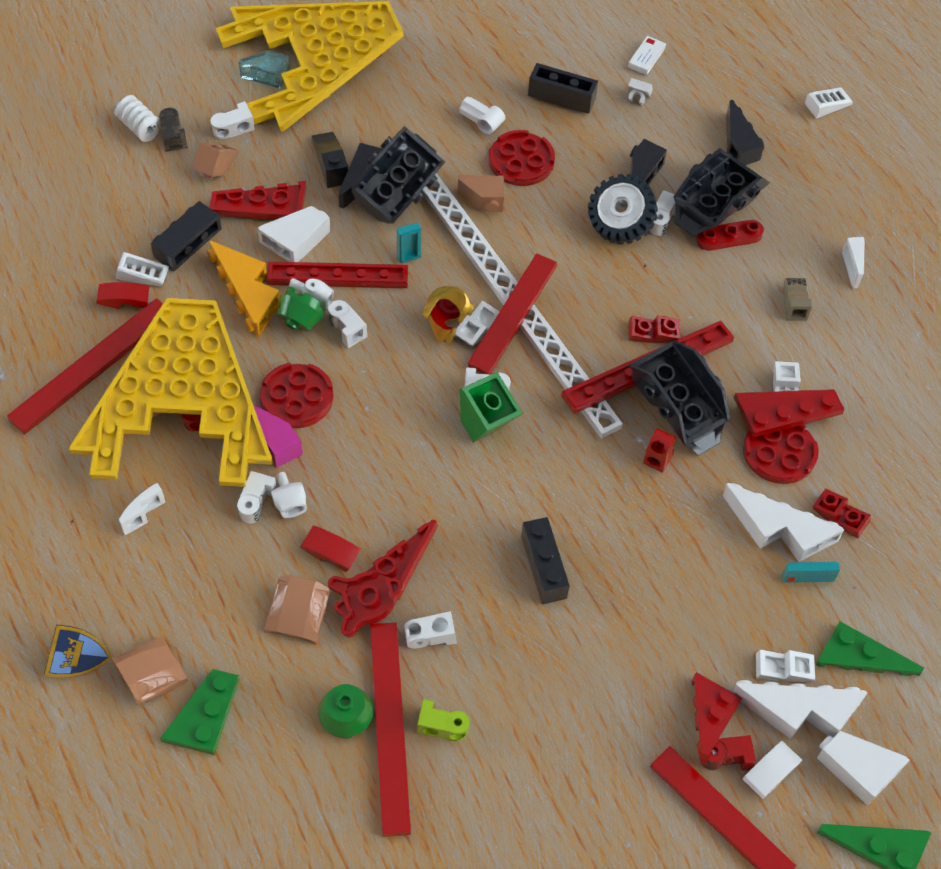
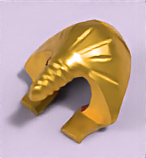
(446, 305)

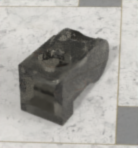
(173, 135)

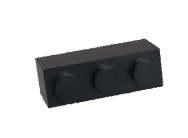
(562, 88)
(186, 236)
(545, 560)

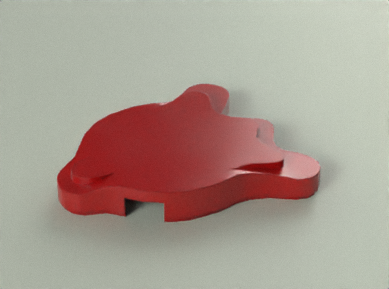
(364, 599)

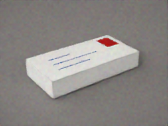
(647, 55)

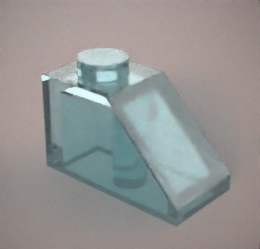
(265, 68)

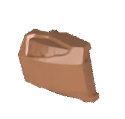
(298, 608)
(150, 670)

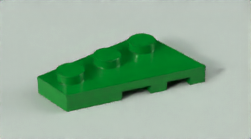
(204, 715)

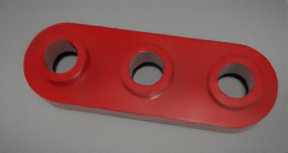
(743, 233)

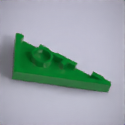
(857, 651)
(881, 846)

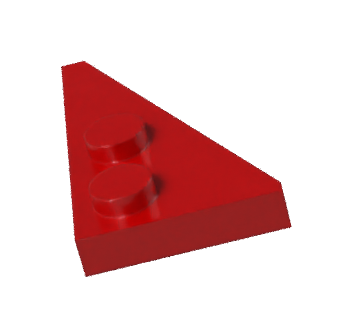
(404, 557)
(713, 712)

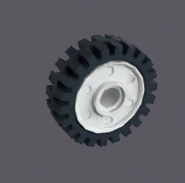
(628, 224)

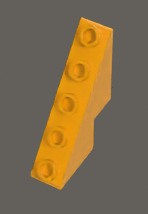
(245, 283)

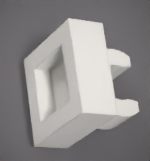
(640, 88)

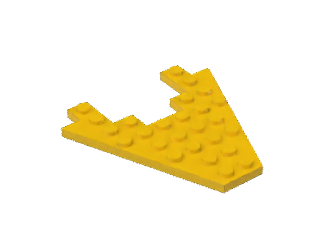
(329, 44)
(178, 368)

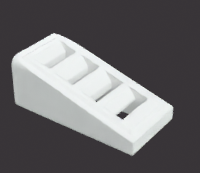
(820, 109)
(854, 259)
(134, 276)

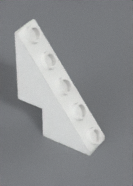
(772, 520)
(791, 705)

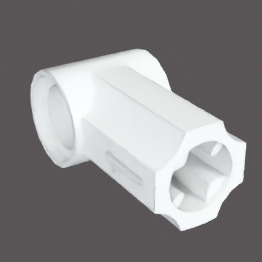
(486, 118)

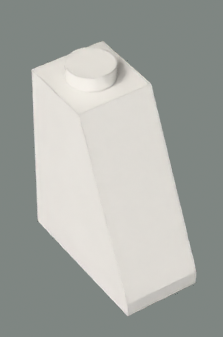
(295, 234)
(860, 764)

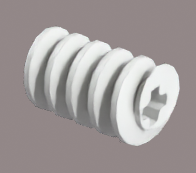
(137, 118)

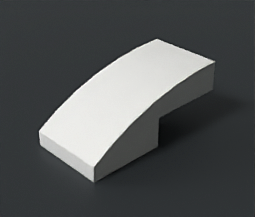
(476, 326)
(786, 376)
(135, 513)
(785, 667)
(772, 769)

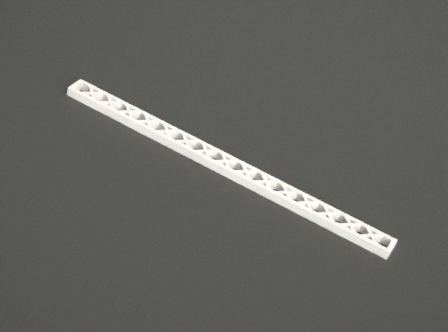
(528, 327)

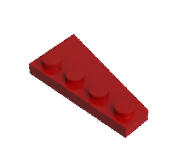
(260, 201)
(782, 410)

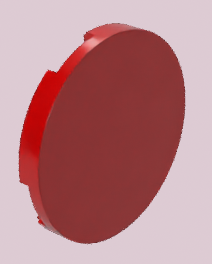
(521, 158)
(297, 394)
(782, 455)

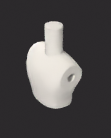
(316, 289)
(289, 497)

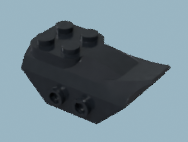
(397, 176)
(715, 192)
(685, 393)

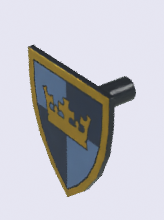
(74, 653)

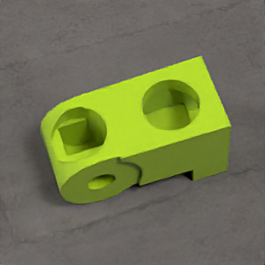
(441, 723)

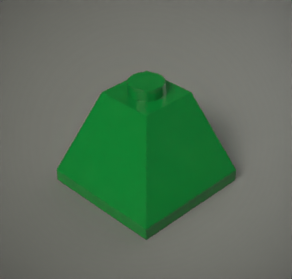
(487, 406)

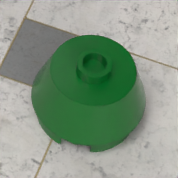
(300, 310)
(345, 711)

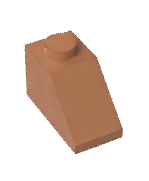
(214, 159)
(482, 192)

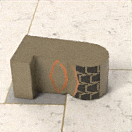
(796, 298)

